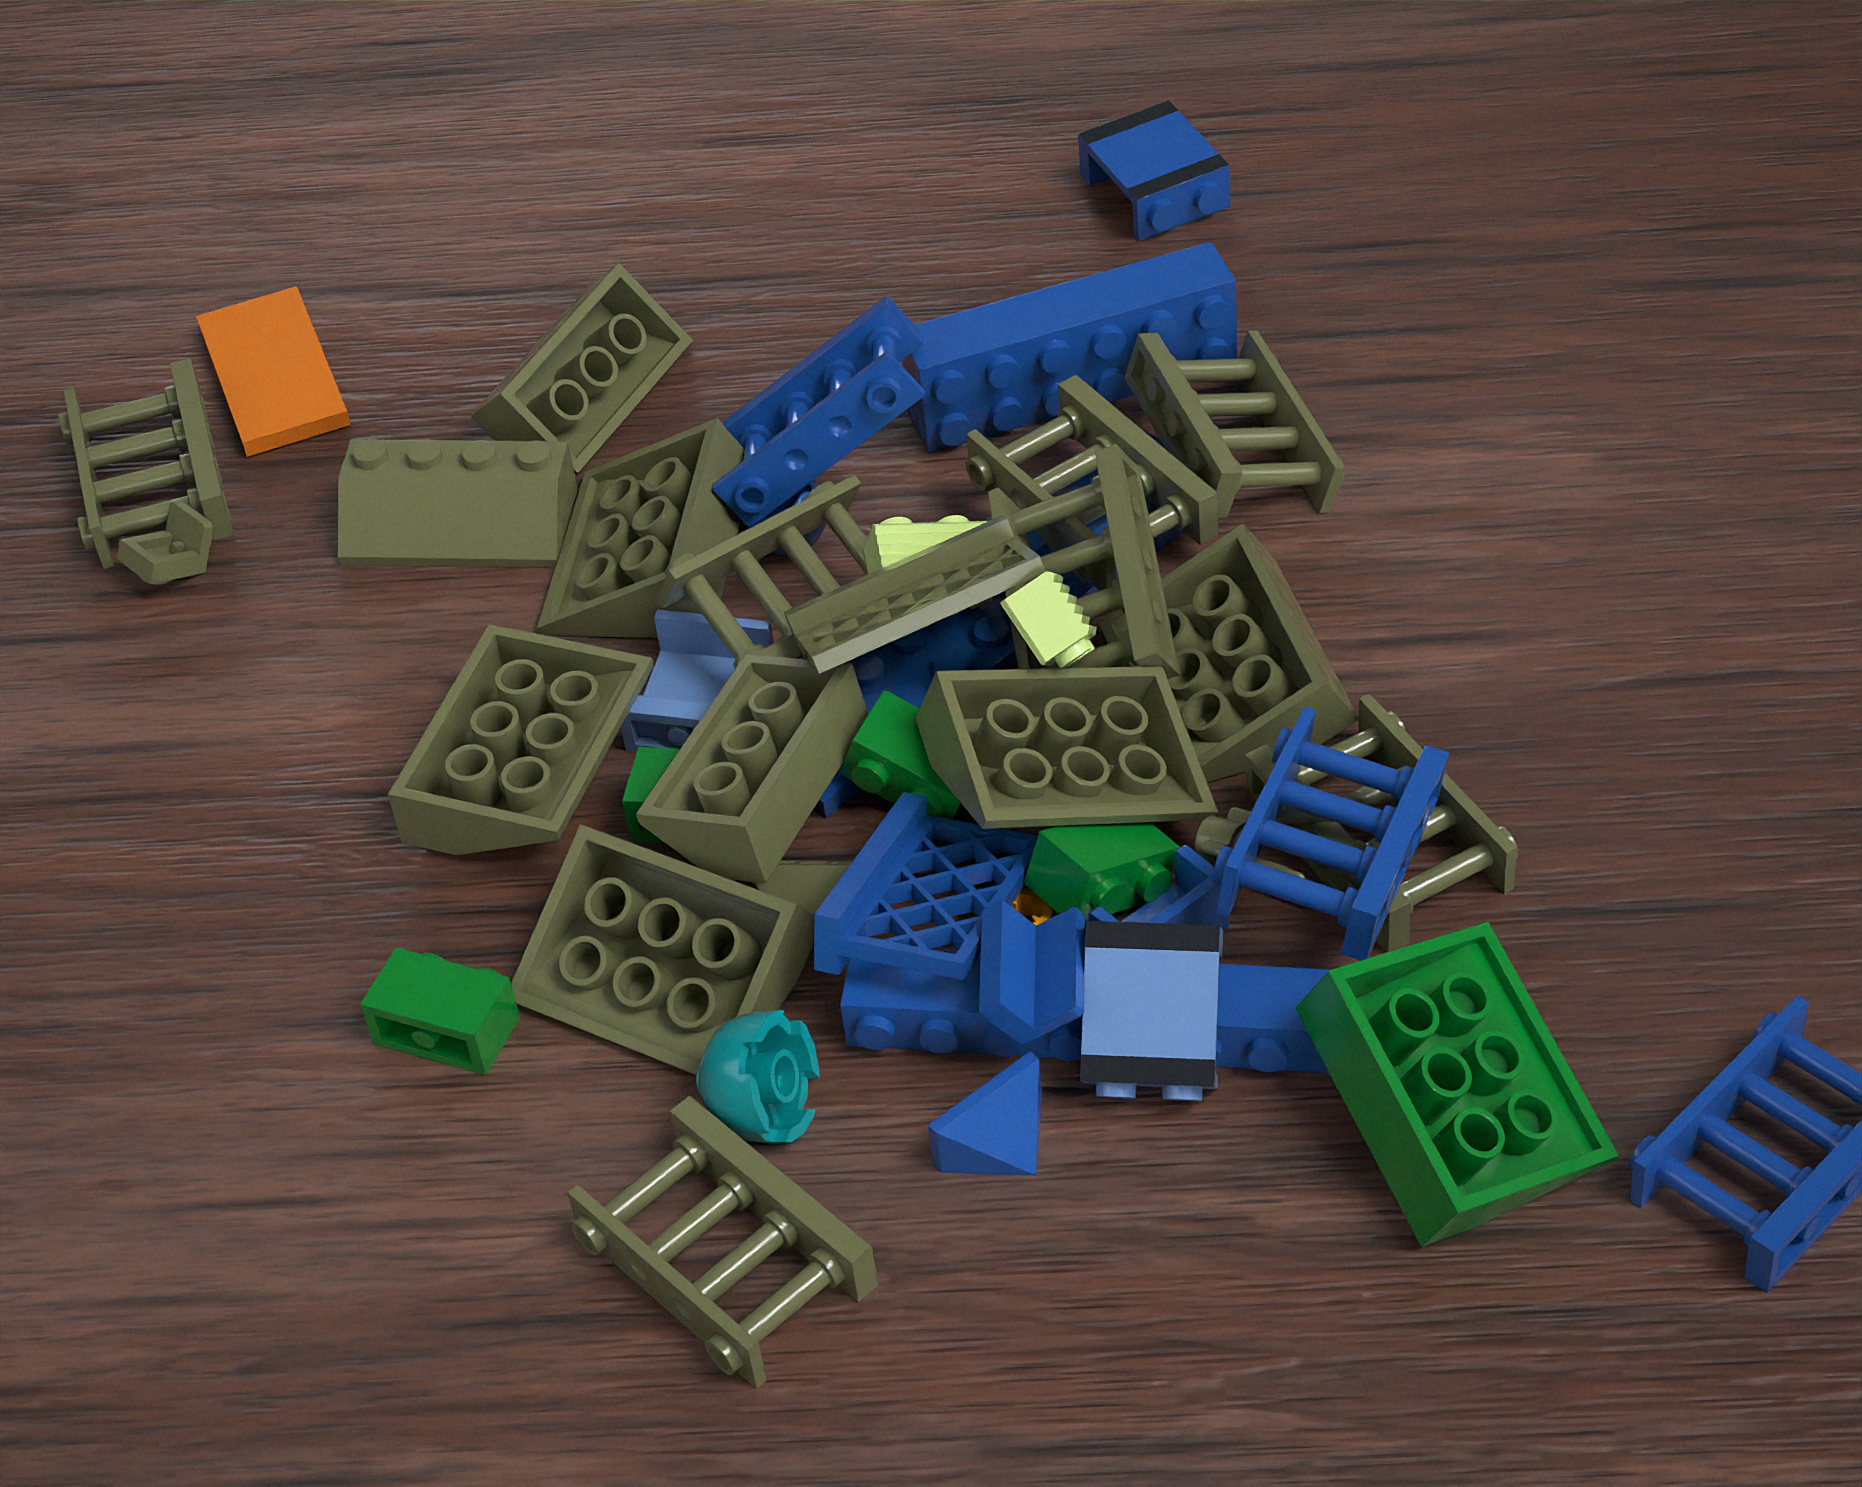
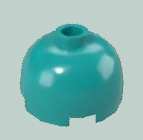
(759, 1076)

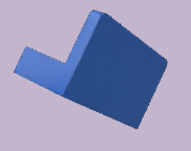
(1031, 971)

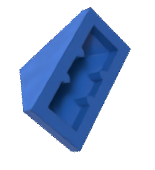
(993, 1126)

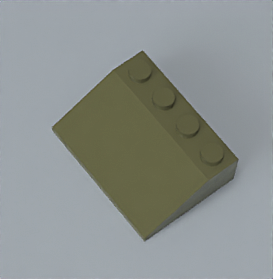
(632, 525)
(1242, 655)
(514, 742)
(1063, 746)
(657, 950)

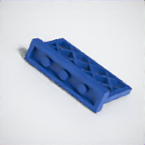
(884, 877)

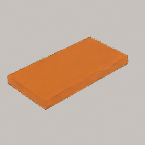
(273, 371)

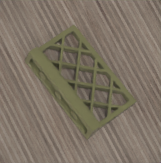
(912, 594)

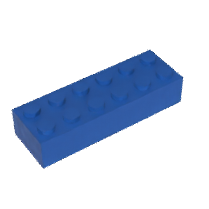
(1005, 359)

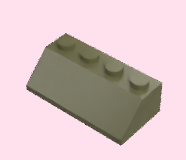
(586, 369)
(454, 503)
(756, 765)

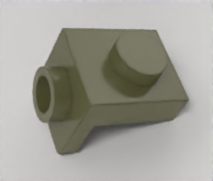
(170, 553)

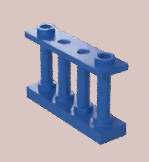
(821, 410)
(1377, 869)
(1811, 1197)

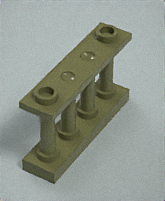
(1089, 418)
(1191, 437)
(196, 467)
(1125, 540)
(693, 574)
(1483, 843)
(743, 1181)

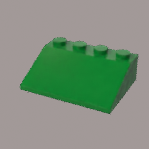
(1453, 1080)

